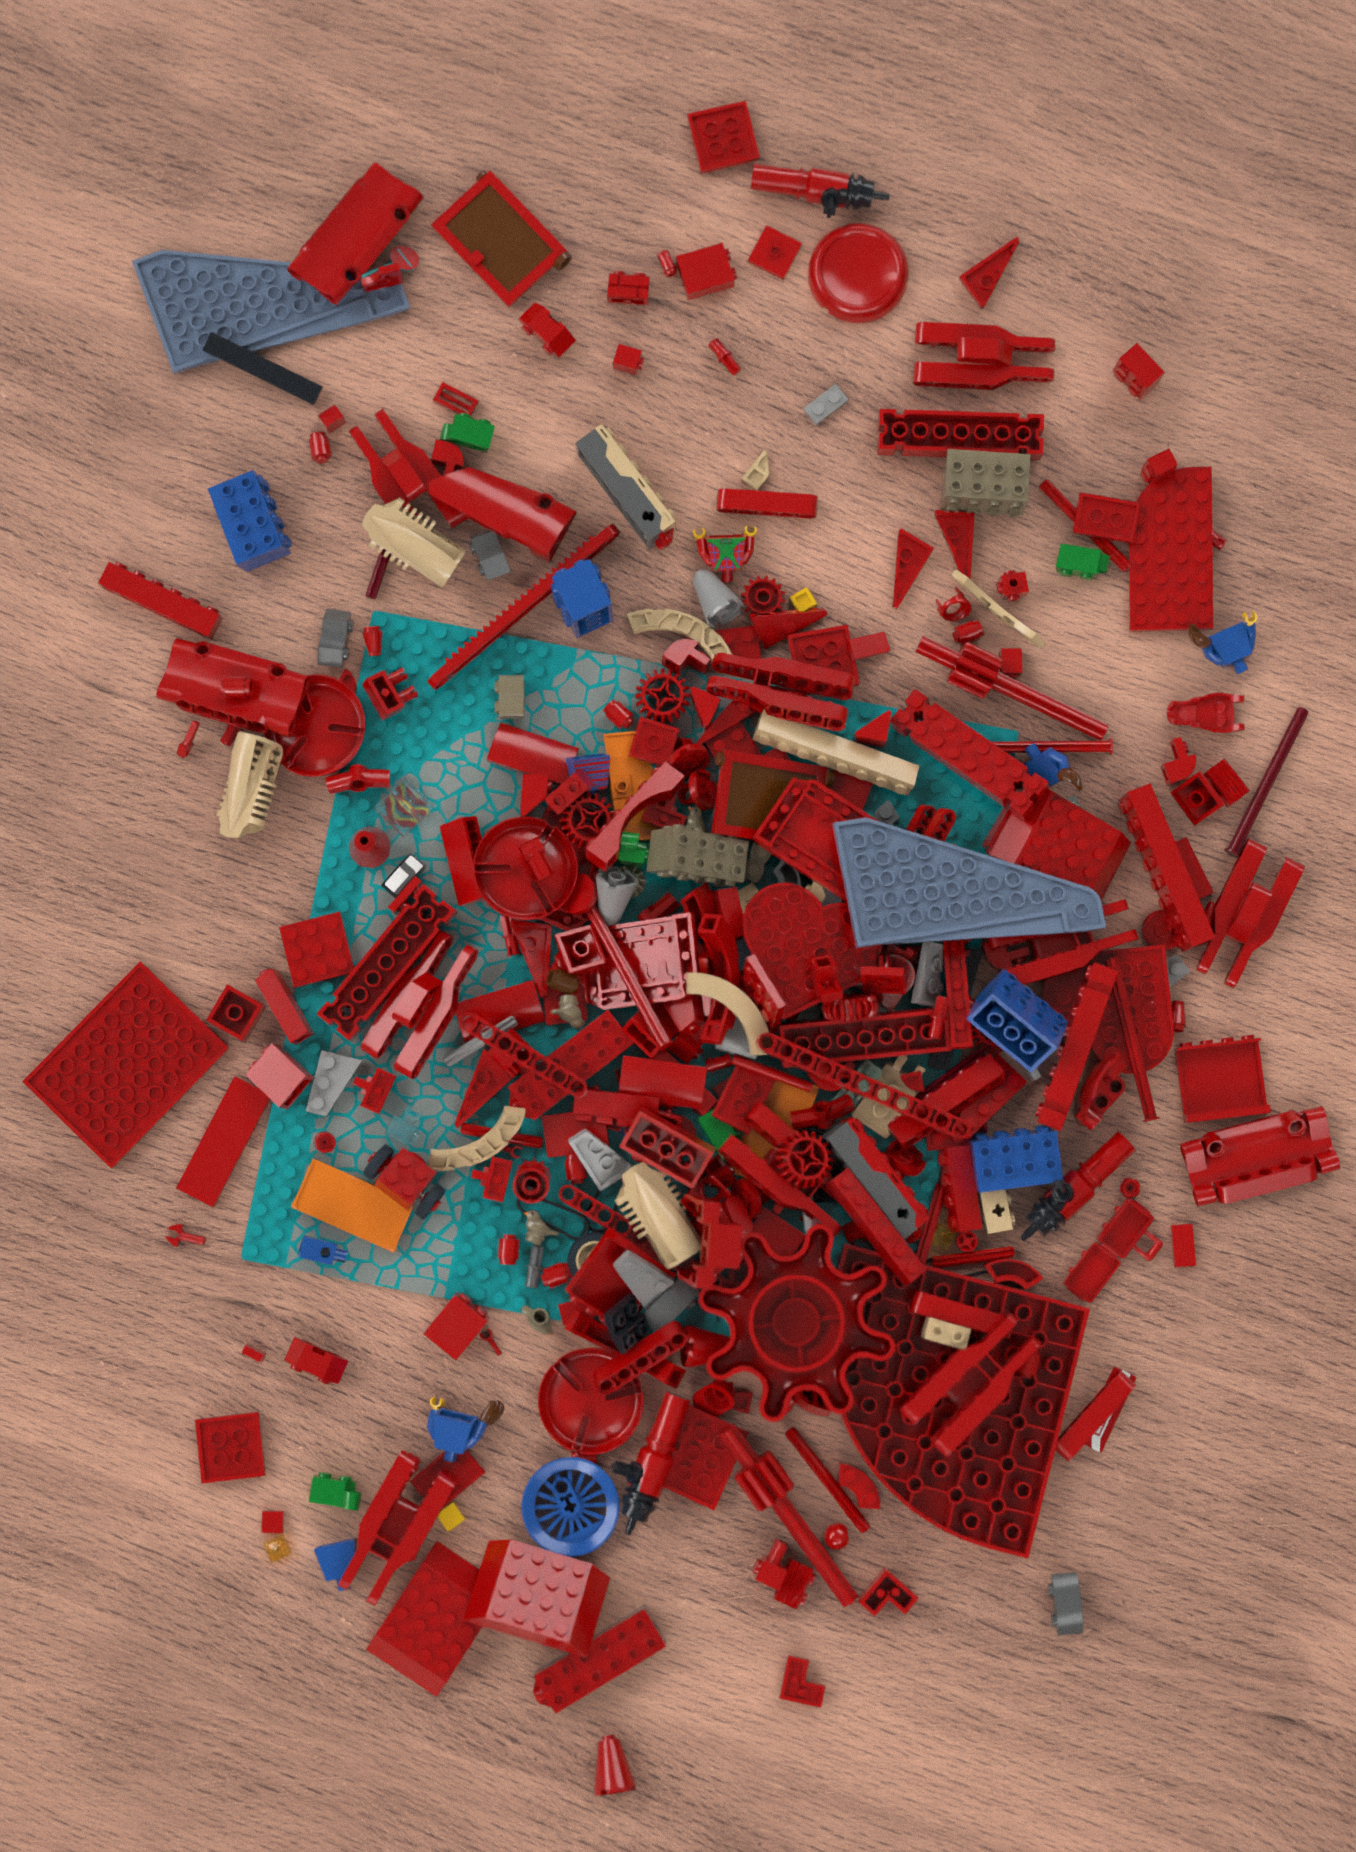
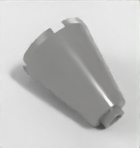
(716, 599)
(614, 892)

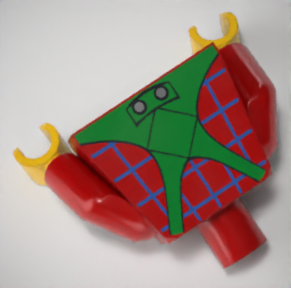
(726, 551)

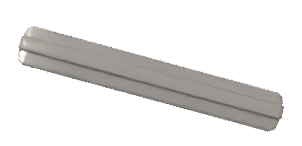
(476, 1044)

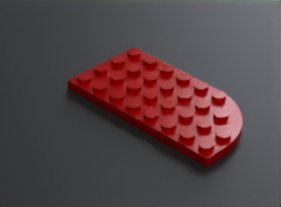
(1173, 554)

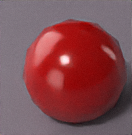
(836, 1536)

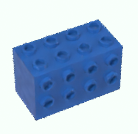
(250, 520)
(582, 597)
(1017, 1020)
(1015, 1158)

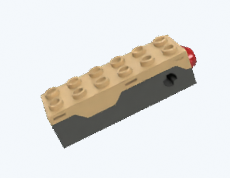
(627, 487)

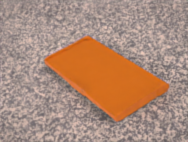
(626, 777)
(781, 1102)
(351, 1205)

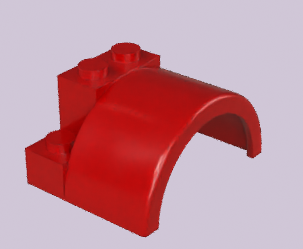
(719, 1244)

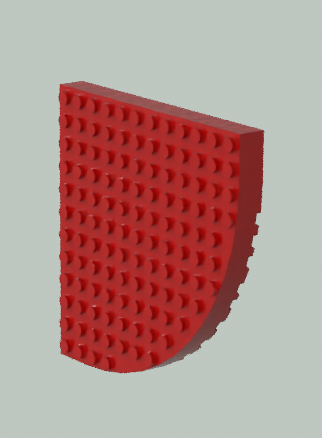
(999, 1473)

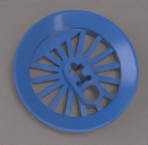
(585, 1539)

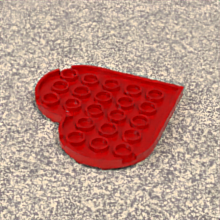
(788, 927)
(1148, 996)

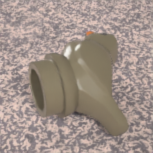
(694, 819)
(569, 1011)
(537, 1228)
(538, 1320)

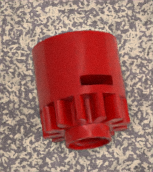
(511, 1067)
(529, 1190)

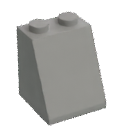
(736, 1042)

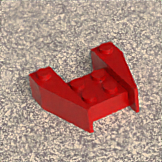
(730, 734)

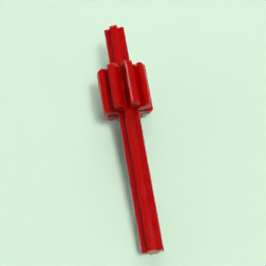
(978, 673)
(767, 1486)

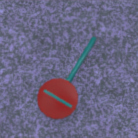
(405, 256)

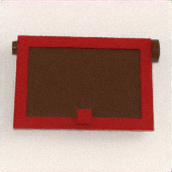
(500, 238)
(752, 786)

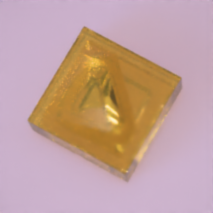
(942, 1237)
(277, 1548)

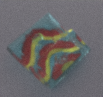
(404, 807)

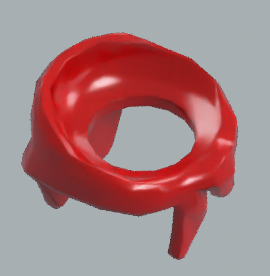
(963, 611)

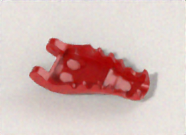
(1210, 712)

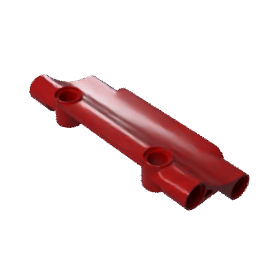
(355, 233)
(195, 687)
(1259, 1156)

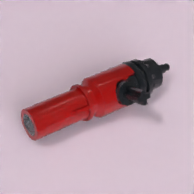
(817, 186)
(1077, 1187)
(653, 1462)

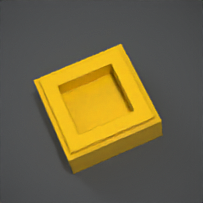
(803, 600)
(451, 1516)

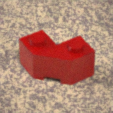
(552, 334)
(316, 1361)

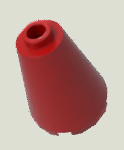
(372, 853)
(700, 1346)
(612, 1768)

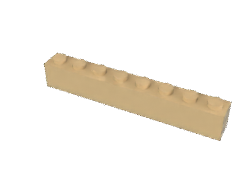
(836, 753)

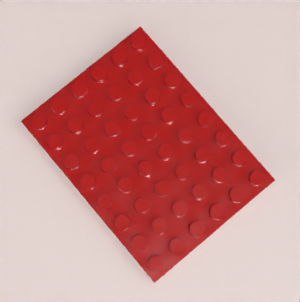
(126, 1065)

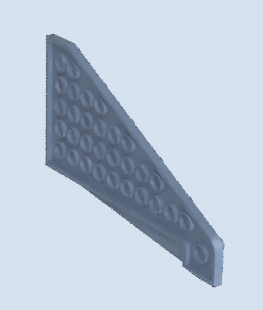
(246, 303)
(929, 890)

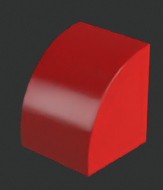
(331, 418)

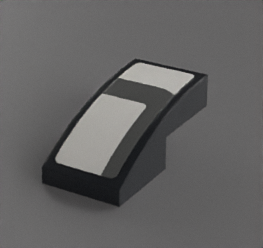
(403, 875)

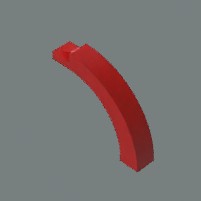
(725, 965)
(598, 1334)

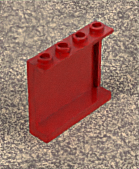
(1221, 1079)
(598, 1282)

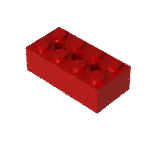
(667, 1161)

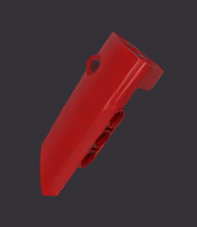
(506, 509)
(1097, 1083)

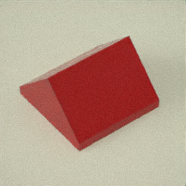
(705, 706)
(874, 732)
(1197, 798)
(580, 950)

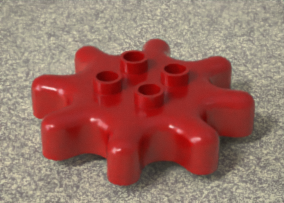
(796, 1323)

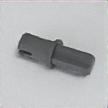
(534, 1266)

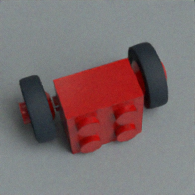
(405, 1180)

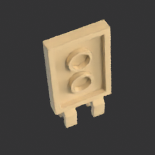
(877, 1116)

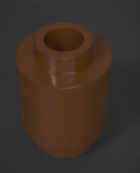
(562, 981)

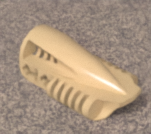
(412, 540)
(249, 785)
(658, 1214)

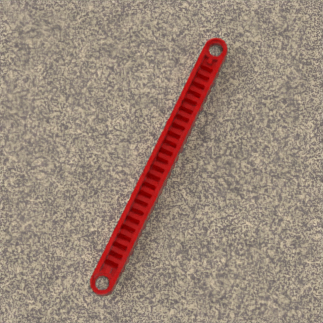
(519, 610)

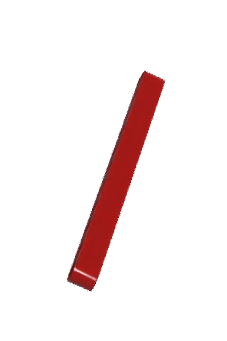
(873, 1086)
(630, 1234)

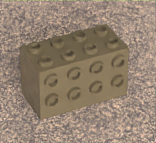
(985, 482)
(697, 856)

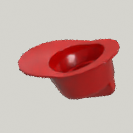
(715, 1397)

